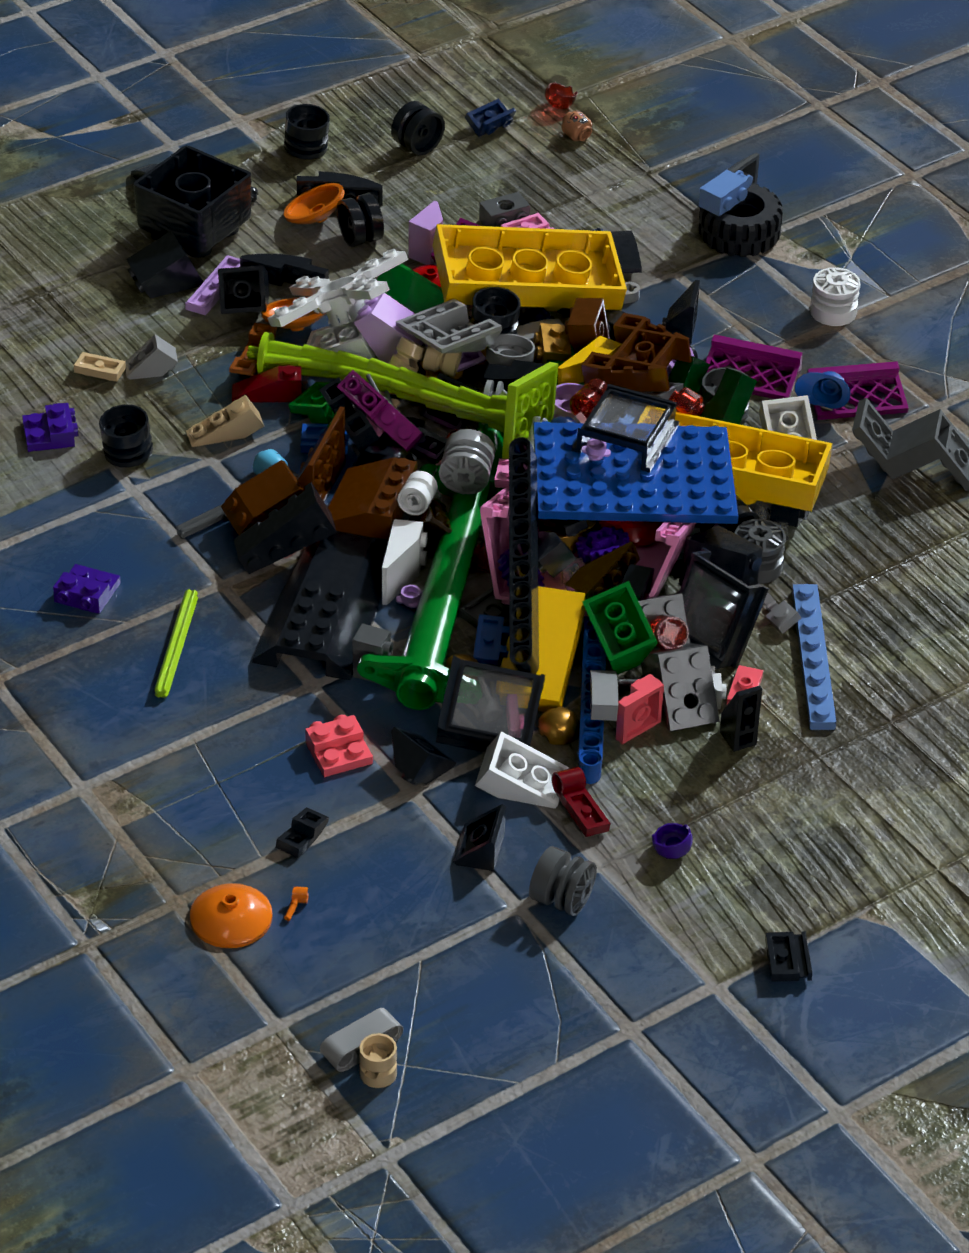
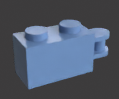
(724, 191)

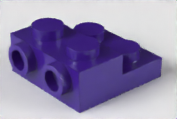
(51, 428)
(85, 588)

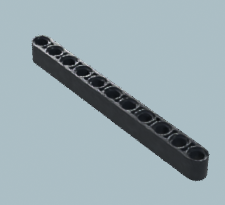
(523, 557)

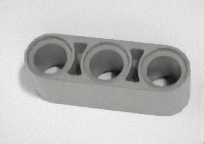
(343, 1046)

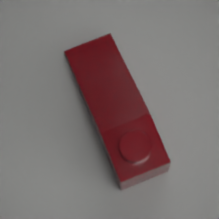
(273, 385)

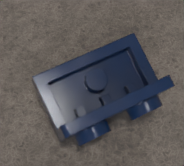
(490, 117)

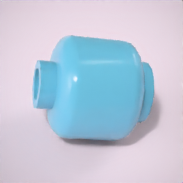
(266, 459)

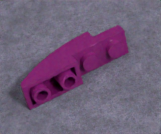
(379, 411)

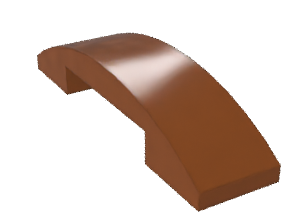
(247, 366)

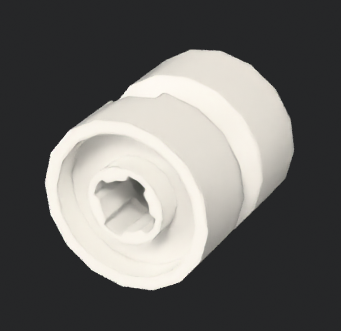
(417, 493)

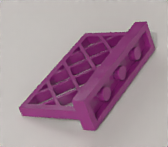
(758, 355)
(867, 375)

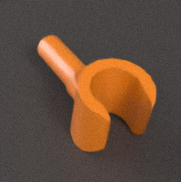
(299, 895)

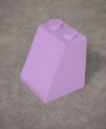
(378, 325)

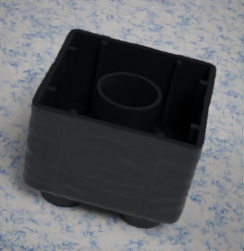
(194, 199)

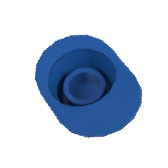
(823, 389)

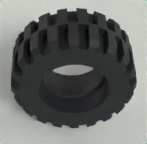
(745, 228)

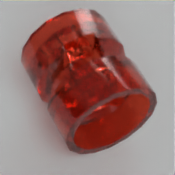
(587, 397)
(670, 632)

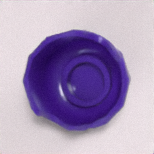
(672, 840)

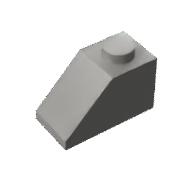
(152, 359)

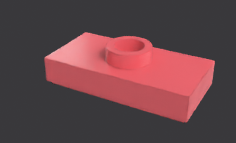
(744, 679)

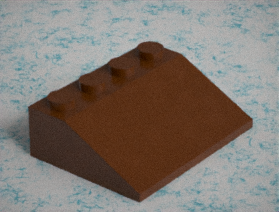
(326, 457)
(368, 497)

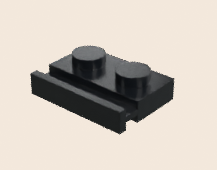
(788, 956)

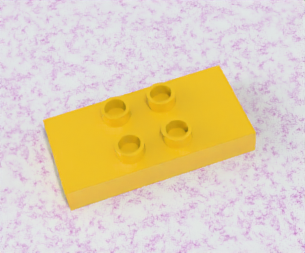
(536, 264)
(771, 463)

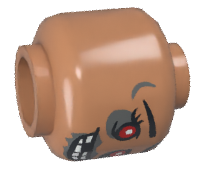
(576, 126)

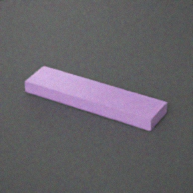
(208, 293)

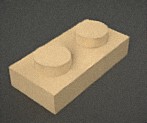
(99, 366)

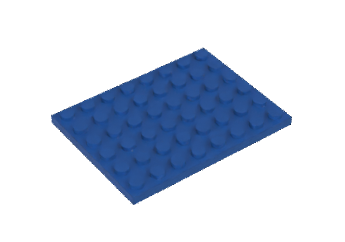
(685, 485)

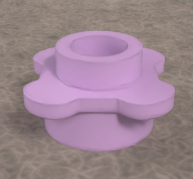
(596, 450)
(409, 596)

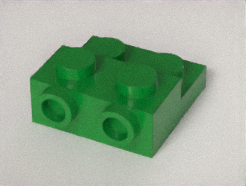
(313, 404)

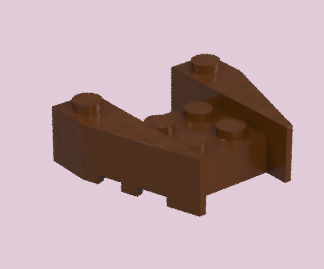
(642, 357)

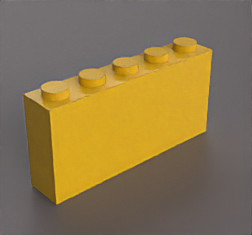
(559, 631)

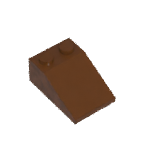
(586, 322)
(260, 496)

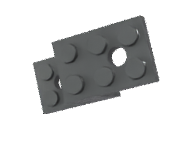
(912, 444)
(680, 671)

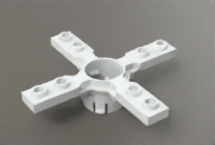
(340, 295)

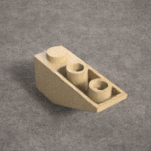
(228, 424)

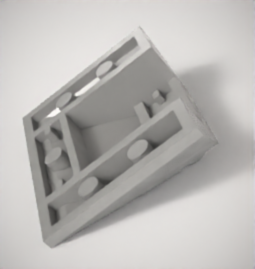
(449, 329)

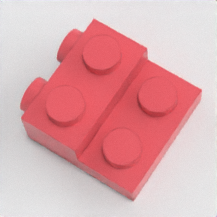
(640, 709)
(338, 745)

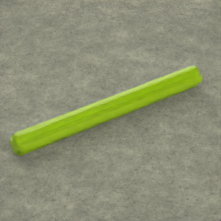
(176, 643)

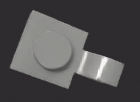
(780, 615)

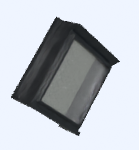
(632, 422)
(719, 609)
(484, 702)

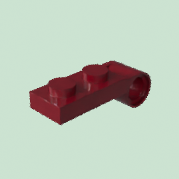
(572, 791)

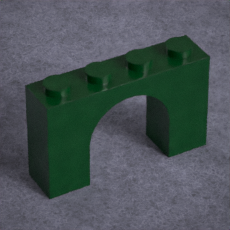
(731, 396)

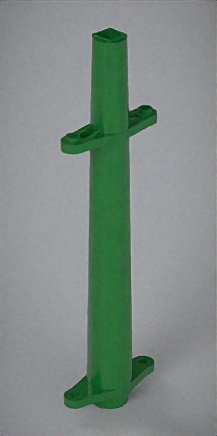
(420, 671)

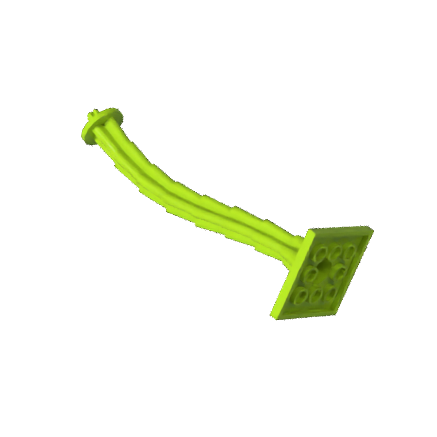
(509, 414)

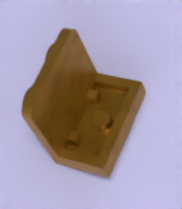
(551, 343)

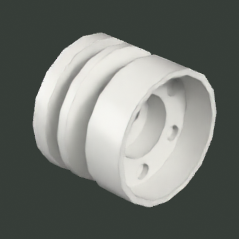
(835, 296)

